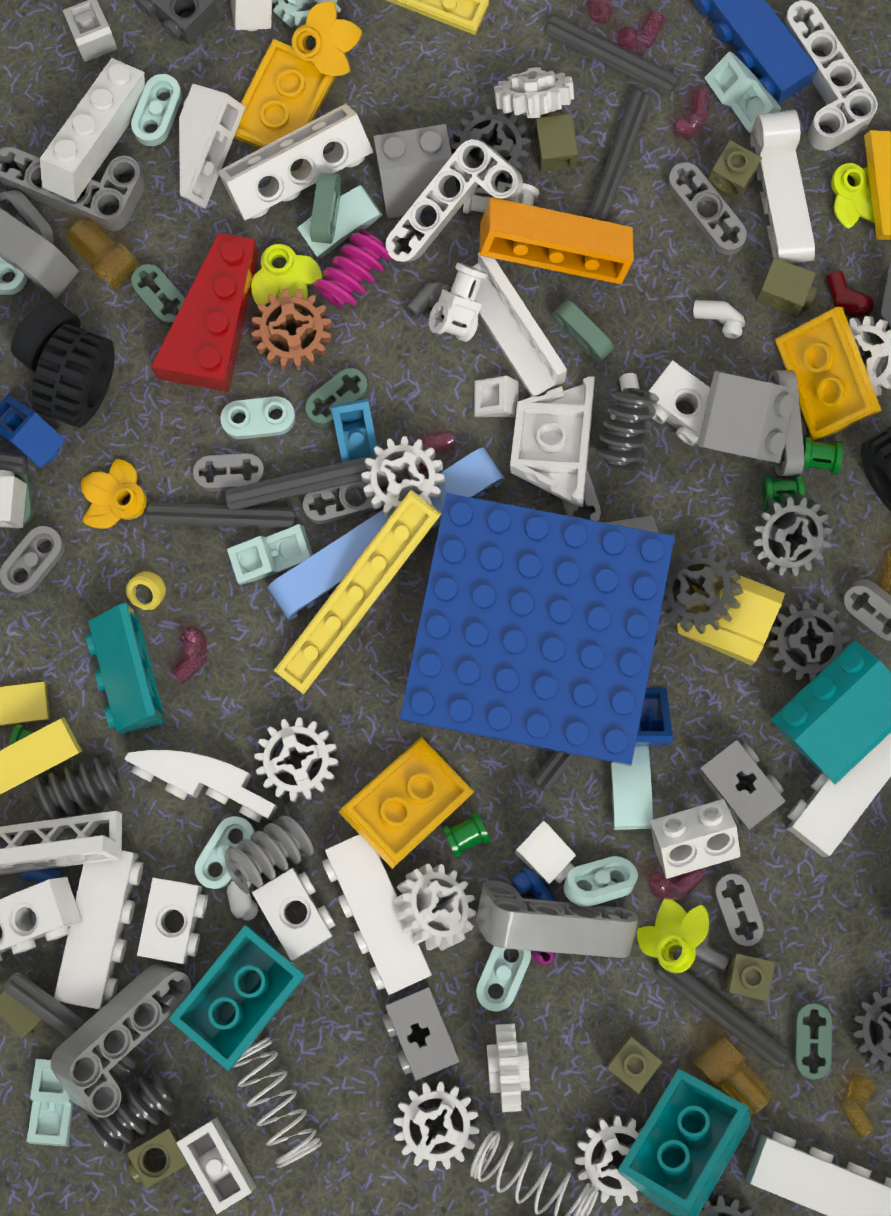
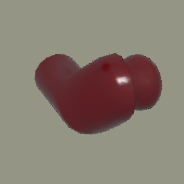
(851, 301)

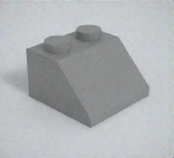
(409, 163)
(747, 417)

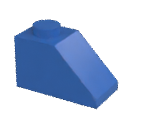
(28, 432)

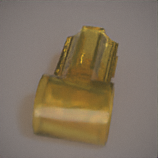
(107, 258)
(727, 1070)

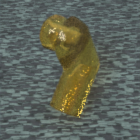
(854, 1102)

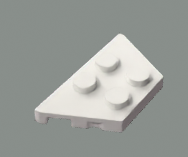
(554, 440)

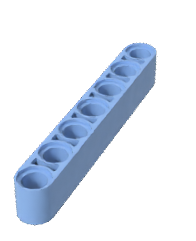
(323, 571)

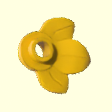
(332, 37)
(107, 493)

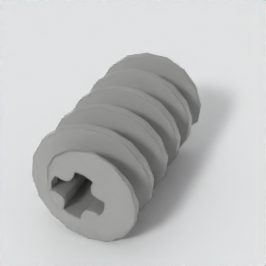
(265, 851)

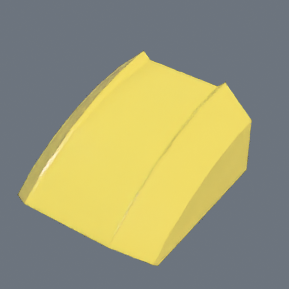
(750, 624)

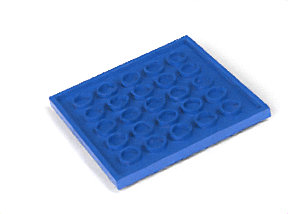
(538, 629)

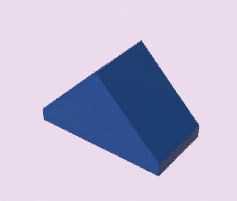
(655, 720)

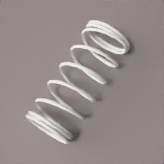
(307, 1145)
(585, 1200)

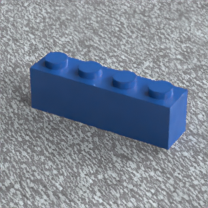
(761, 44)

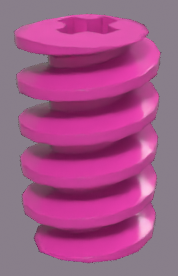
(351, 269)

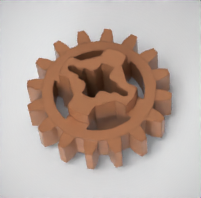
(305, 328)

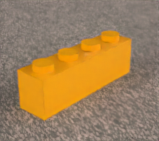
(556, 241)

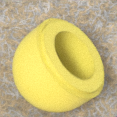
(153, 582)

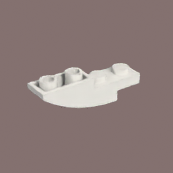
(189, 772)

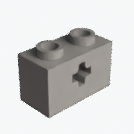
(721, 778)
(439, 1049)

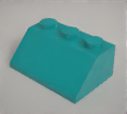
(124, 670)
(840, 713)
(237, 997)
(685, 1145)

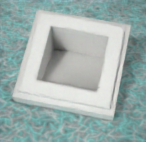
(495, 397)

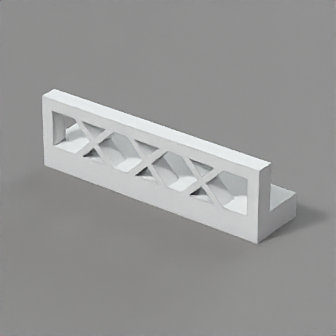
(517, 331)
(61, 853)

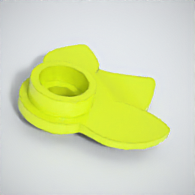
(852, 201)
(295, 275)
(673, 931)

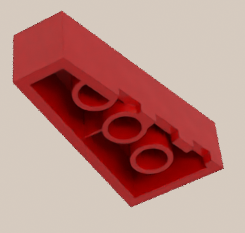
(210, 323)

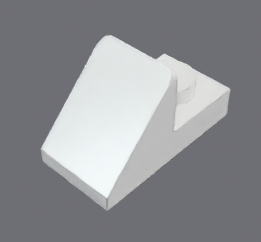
(90, 29)

